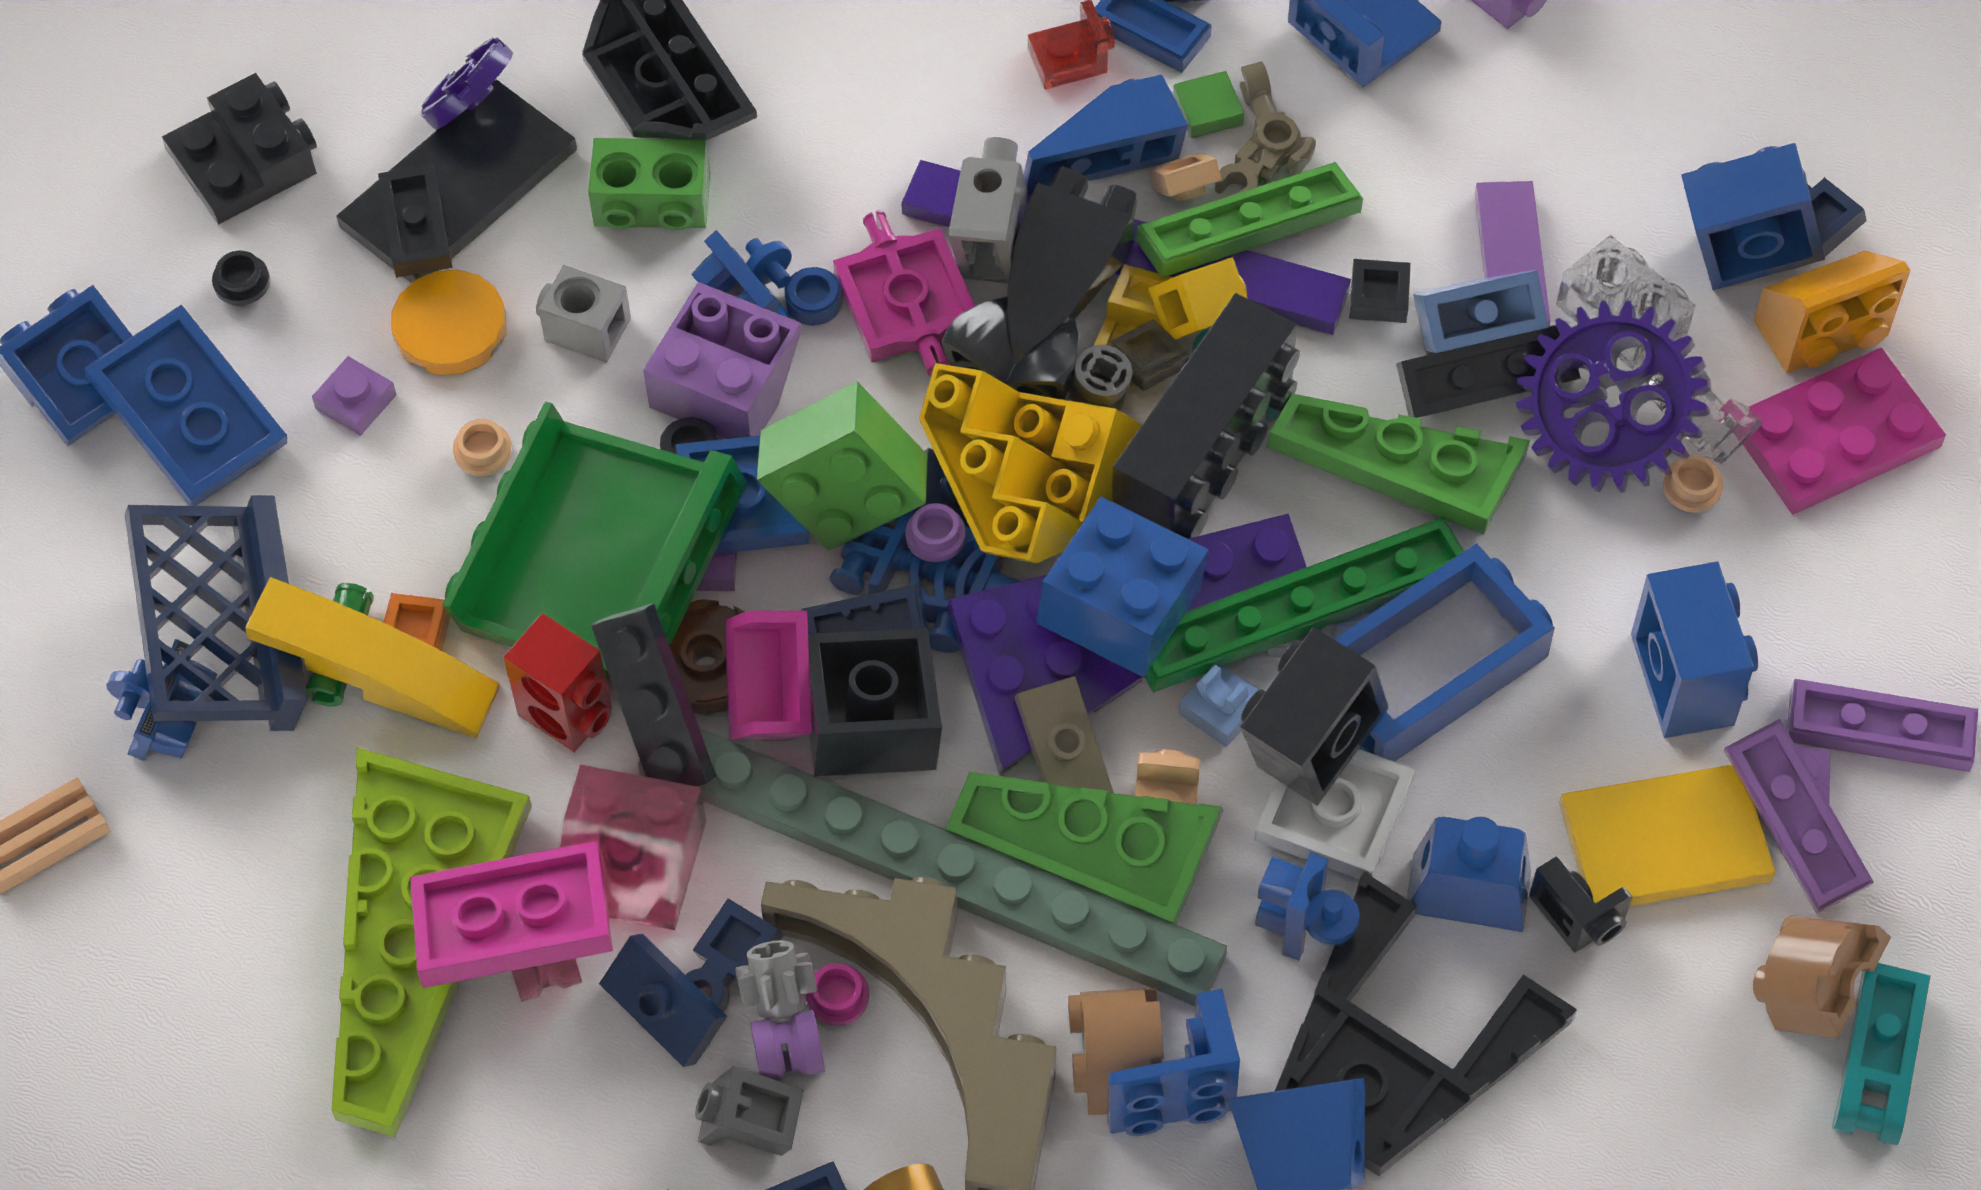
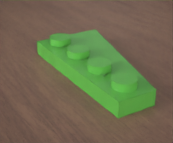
(1421, 466)
(1109, 842)

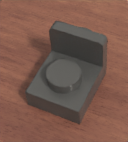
(749, 1111)

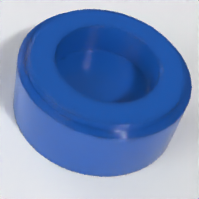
(813, 296)

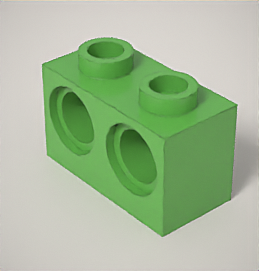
(647, 178)

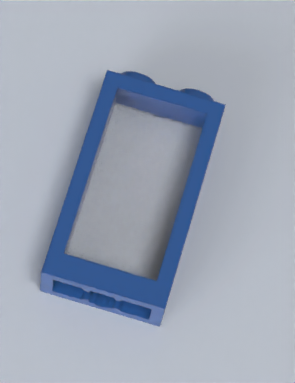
(1447, 647)

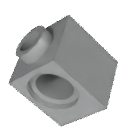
(590, 332)

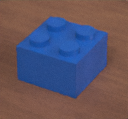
(1753, 216)
(1122, 586)
(1693, 649)

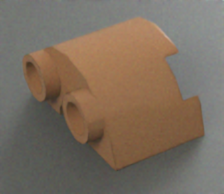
(1814, 973)
(1118, 1034)

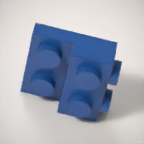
(51, 358)

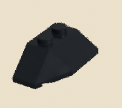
(663, 71)

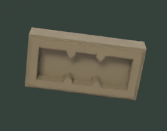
(1062, 736)

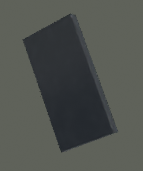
(482, 169)

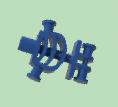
(886, 550)

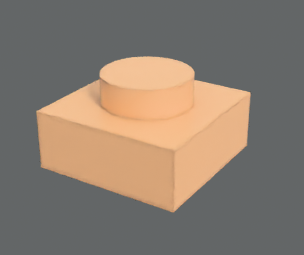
(1185, 176)

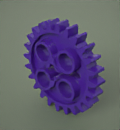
(1629, 445)

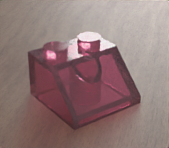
(645, 840)

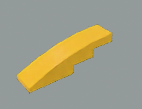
(373, 656)

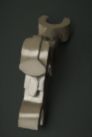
(1274, 138)

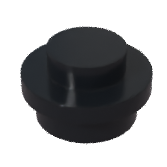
(240, 278)

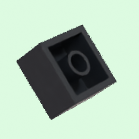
(873, 702)
(1313, 714)

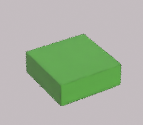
(1208, 104)

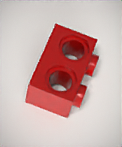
(559, 683)

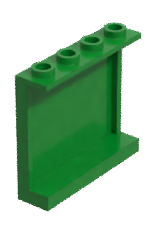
(592, 532)

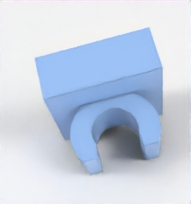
(1217, 703)

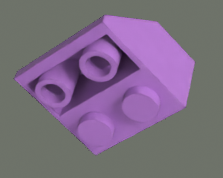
(722, 363)

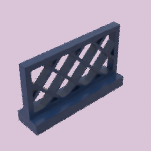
(259, 557)

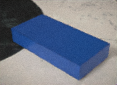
(1157, 29)

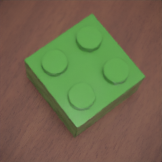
(842, 466)

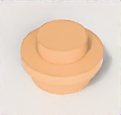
(482, 448)
(1693, 484)

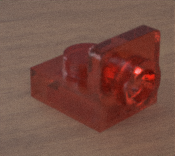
(1072, 49)

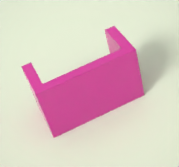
(768, 675)

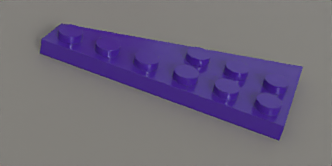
(1013, 653)

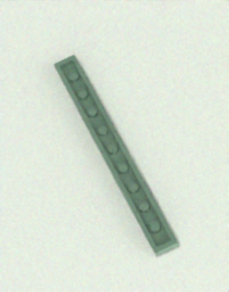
(985, 879)

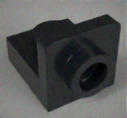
(1570, 906)

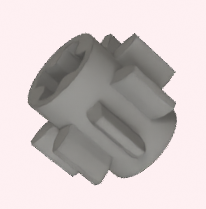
(776, 979)

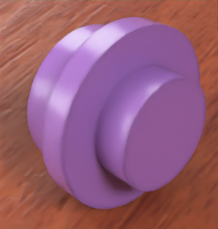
(935, 533)

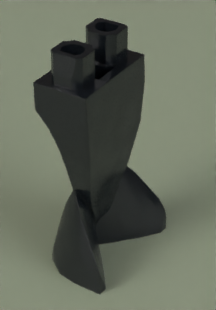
(1057, 268)

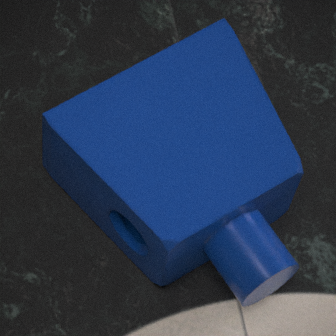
(1472, 873)
(1304, 1136)

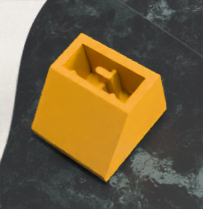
(1831, 309)

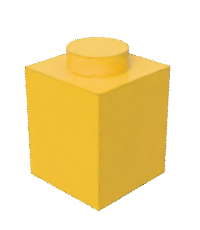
(1196, 297)

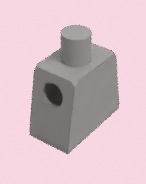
(988, 211)

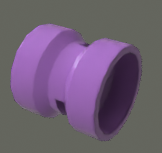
(802, 1044)

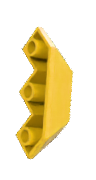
(1021, 460)

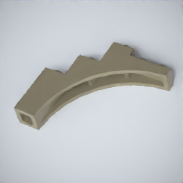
(960, 1001)

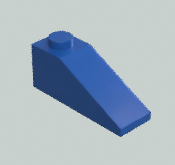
(1114, 134)

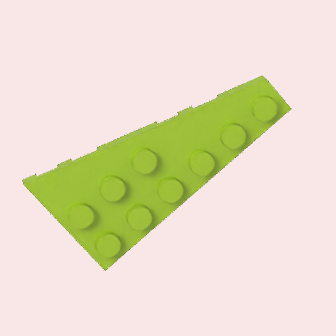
(404, 826)

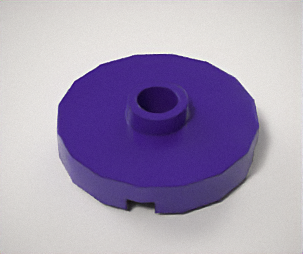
(467, 85)

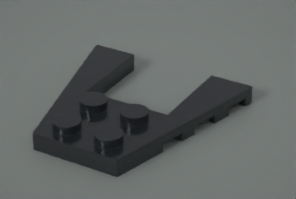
(1405, 1086)

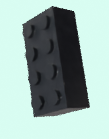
(1209, 419)

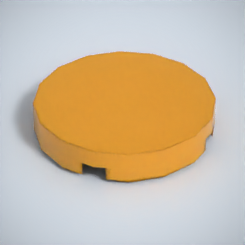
(448, 322)

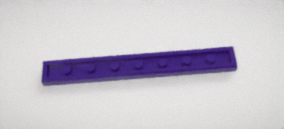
(1289, 289)

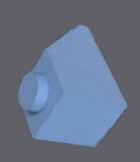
(1480, 311)

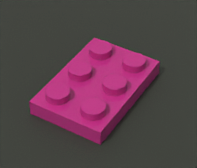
(1840, 430)
(510, 914)

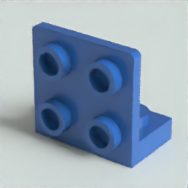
(1364, 34)
(1182, 1088)

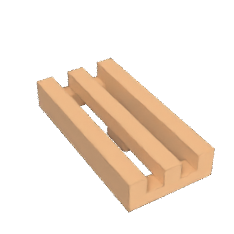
(37, 825)

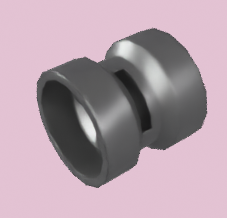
(1100, 377)

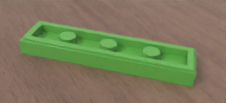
(1248, 219)

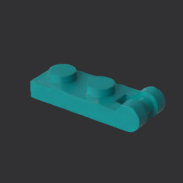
(1882, 1051)

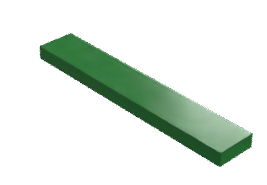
(1301, 600)

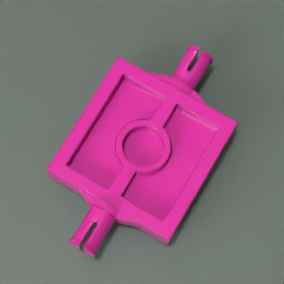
(903, 292)

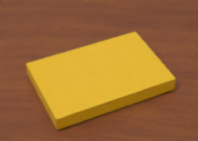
(1667, 836)

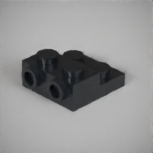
(242, 148)

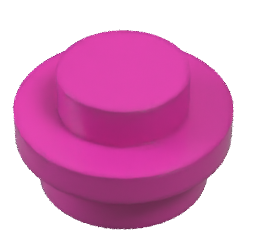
(840, 995)

